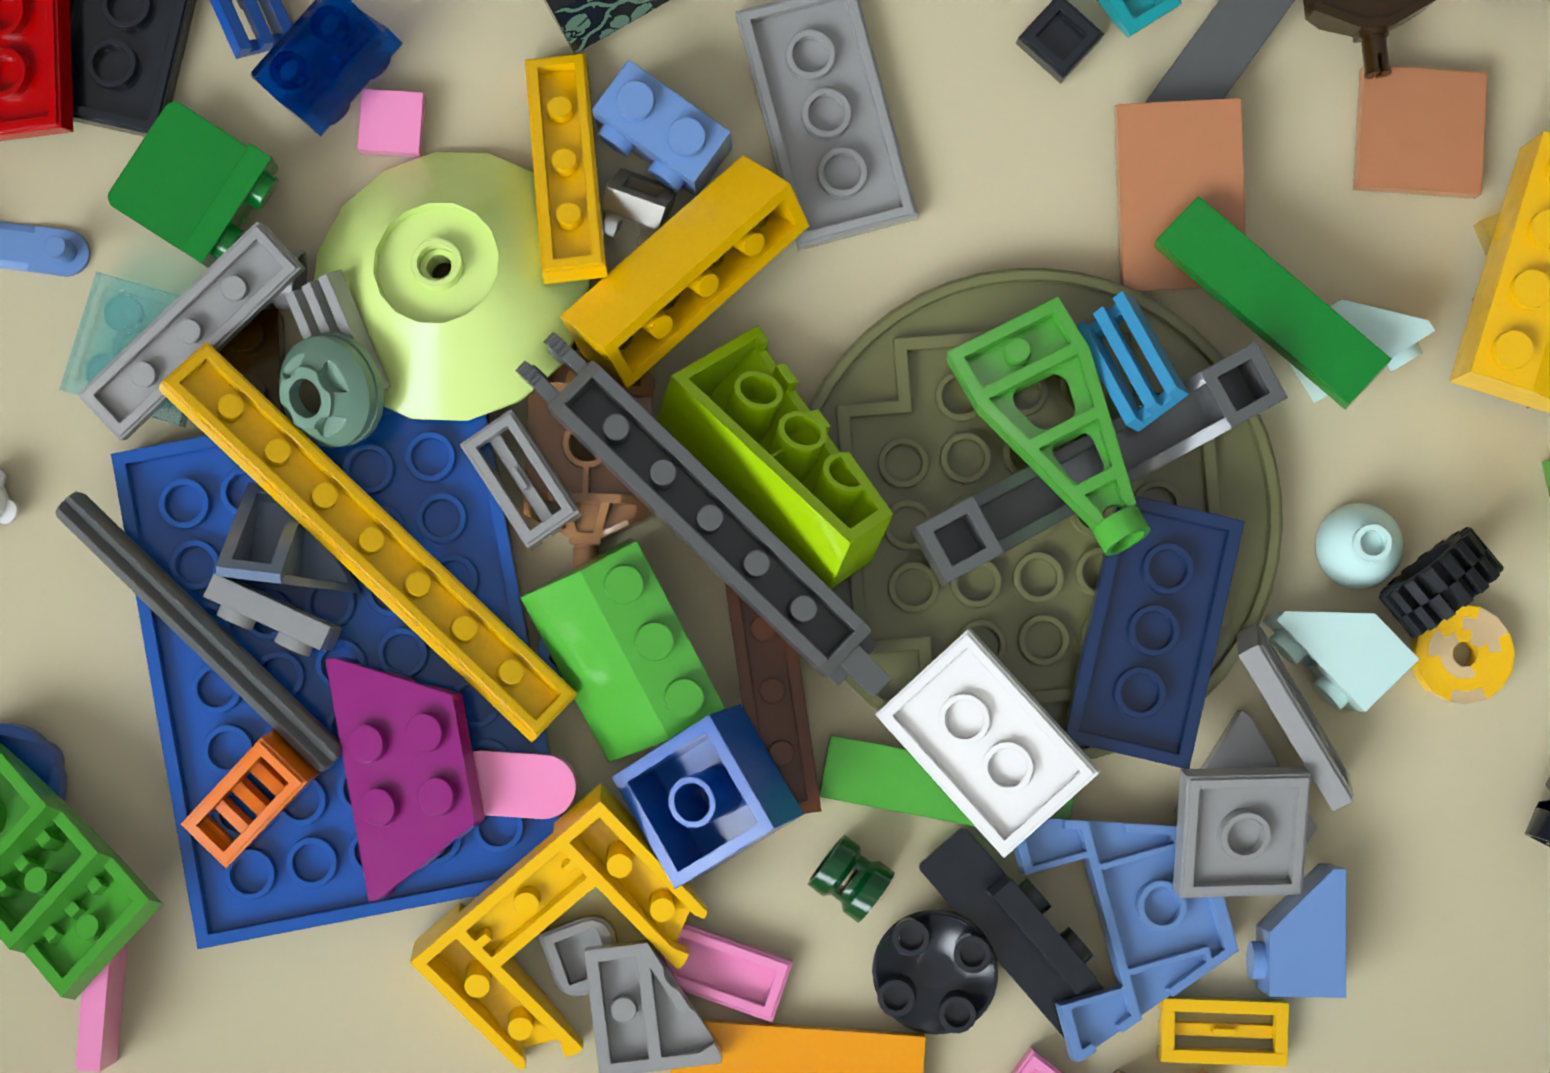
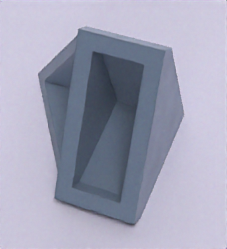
(276, 549)

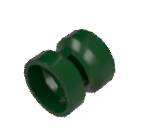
(861, 888)

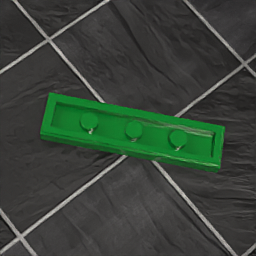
(1272, 302)

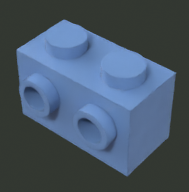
(661, 129)

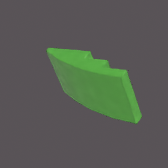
(61, 885)

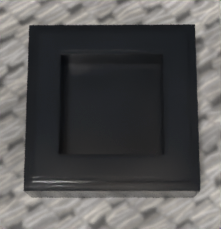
(1059, 39)

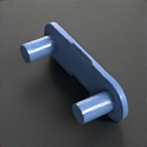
(42, 250)

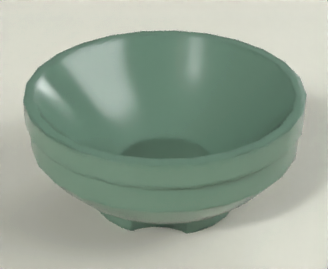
(347, 386)

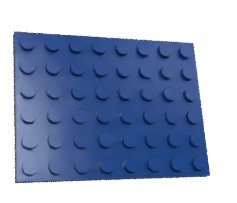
(308, 861)

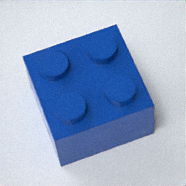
(707, 795)

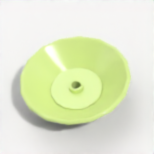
(456, 337)

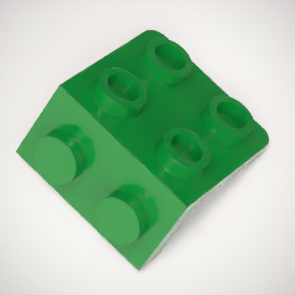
(193, 184)

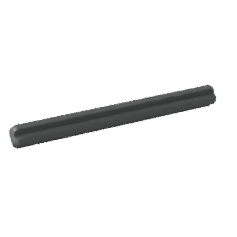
(200, 631)

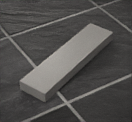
(207, 311)

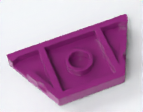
(404, 769)

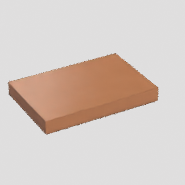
(1162, 165)

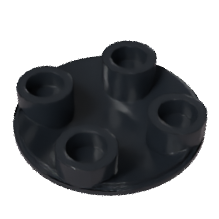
(935, 972)

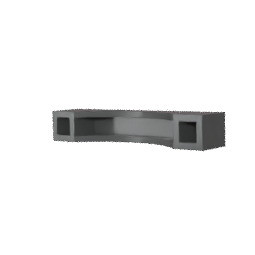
(1027, 506)

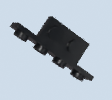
(1011, 916)

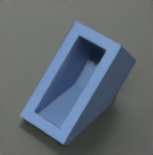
(1304, 940)

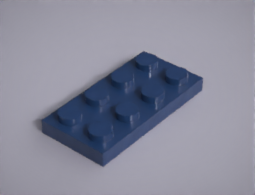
(1154, 636)

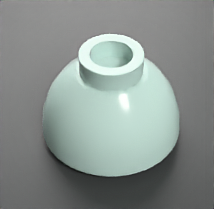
(1359, 545)

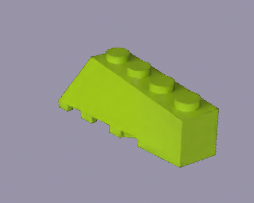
(776, 456)

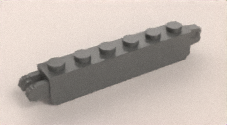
(709, 519)

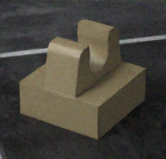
(636, 199)

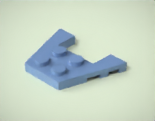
(1150, 933)

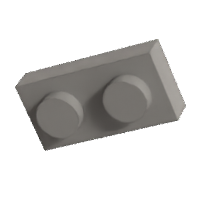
(296, 627)

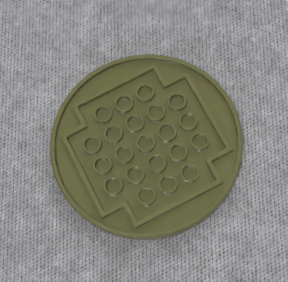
(929, 449)

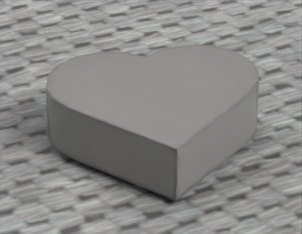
(566, 946)

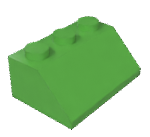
(622, 651)

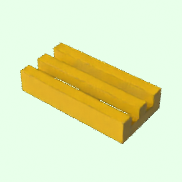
(1215, 1055)

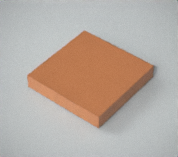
(1421, 132)

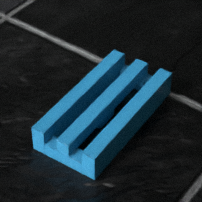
(1106, 324)

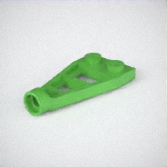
(1023, 354)

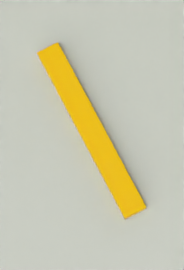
(367, 541)

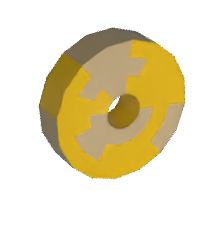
(1489, 659)

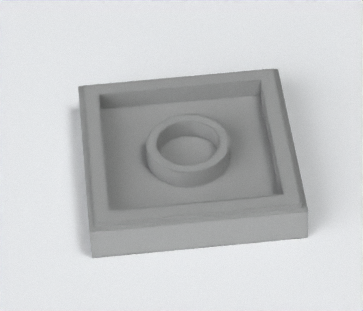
(1241, 831)

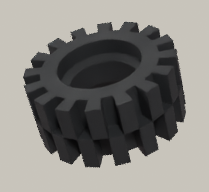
(1441, 582)

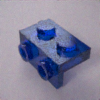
(325, 62)

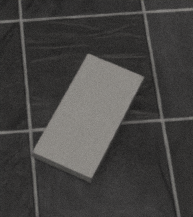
(827, 116)

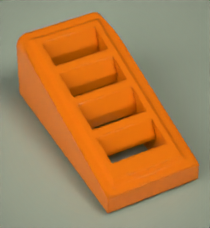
(277, 768)

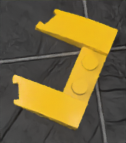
(473, 946)

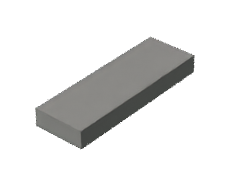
(1295, 716)

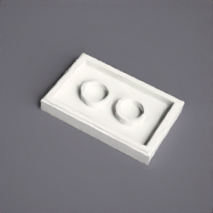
(987, 742)

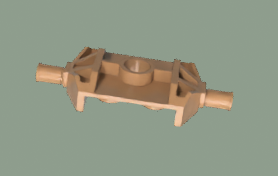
(601, 497)

